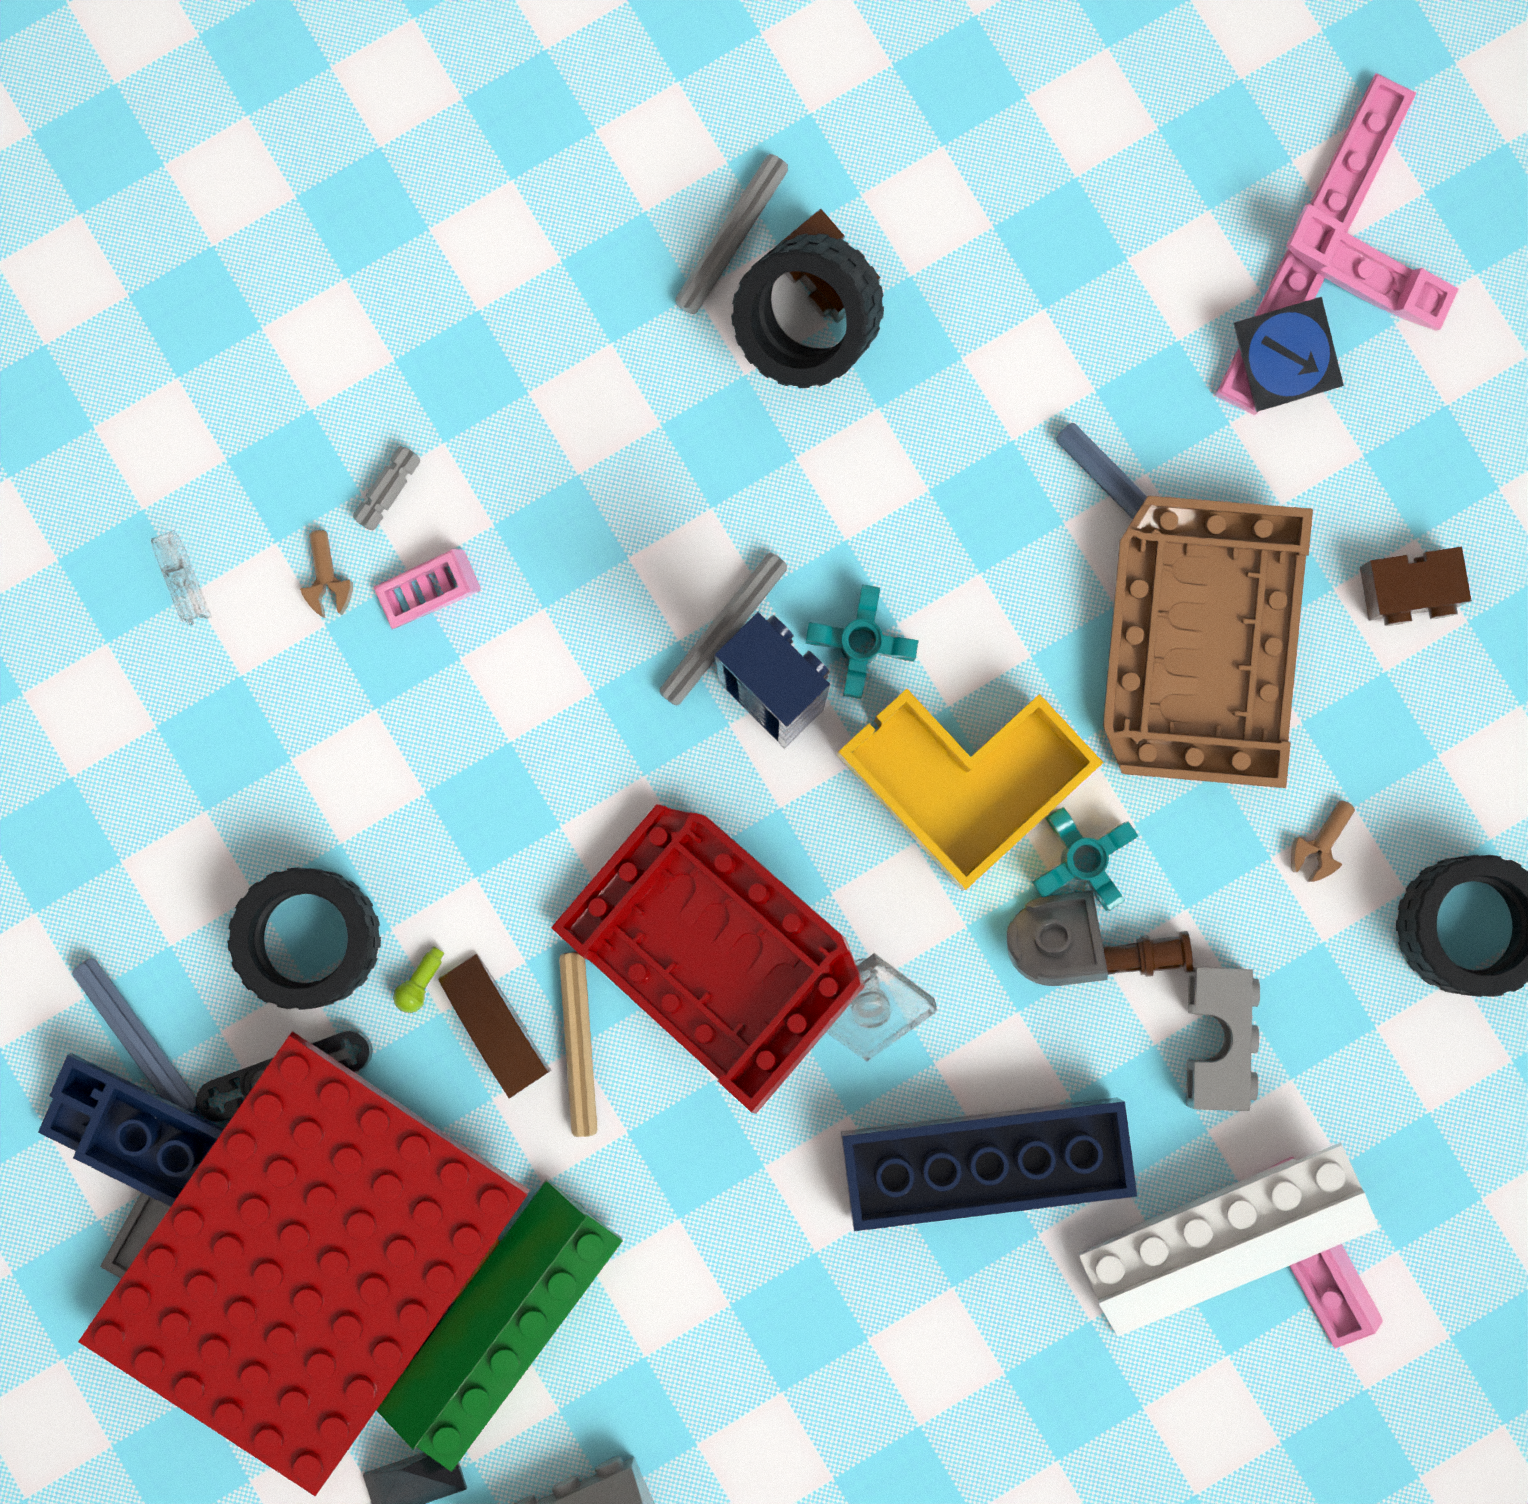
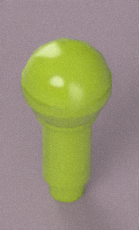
(411, 994)

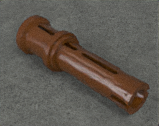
(1151, 955)

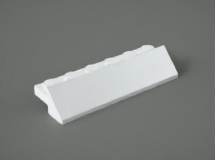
(1228, 1239)

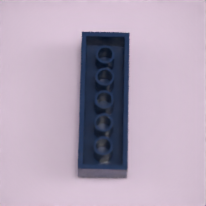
(773, 678)
(988, 1164)

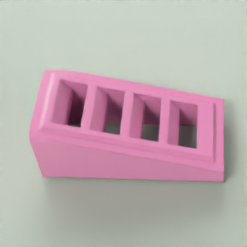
(461, 570)

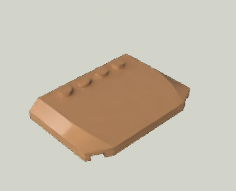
(1206, 640)

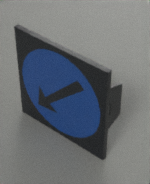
(1288, 354)

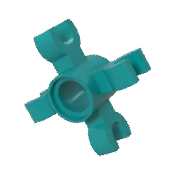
(836, 637)
(1097, 878)

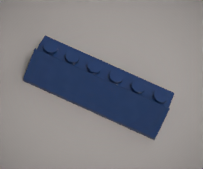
(126, 1130)

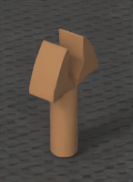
(325, 577)
(1323, 843)

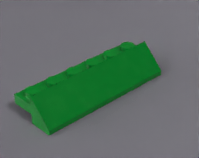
(498, 1325)

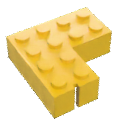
(965, 806)

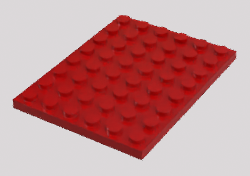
(304, 1264)

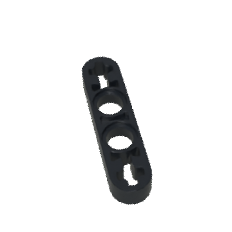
(226, 1083)

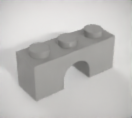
(1226, 1078)

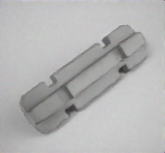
(386, 488)

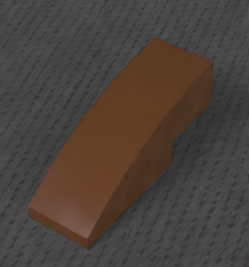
(494, 1026)

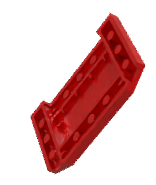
(714, 950)

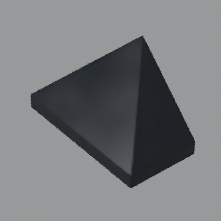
(413, 1481)

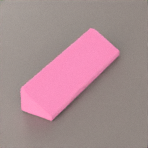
(1337, 1294)

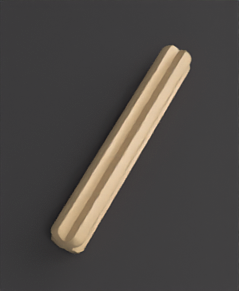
(578, 1045)

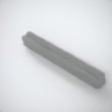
(731, 234)
(723, 628)

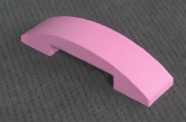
(1368, 273)

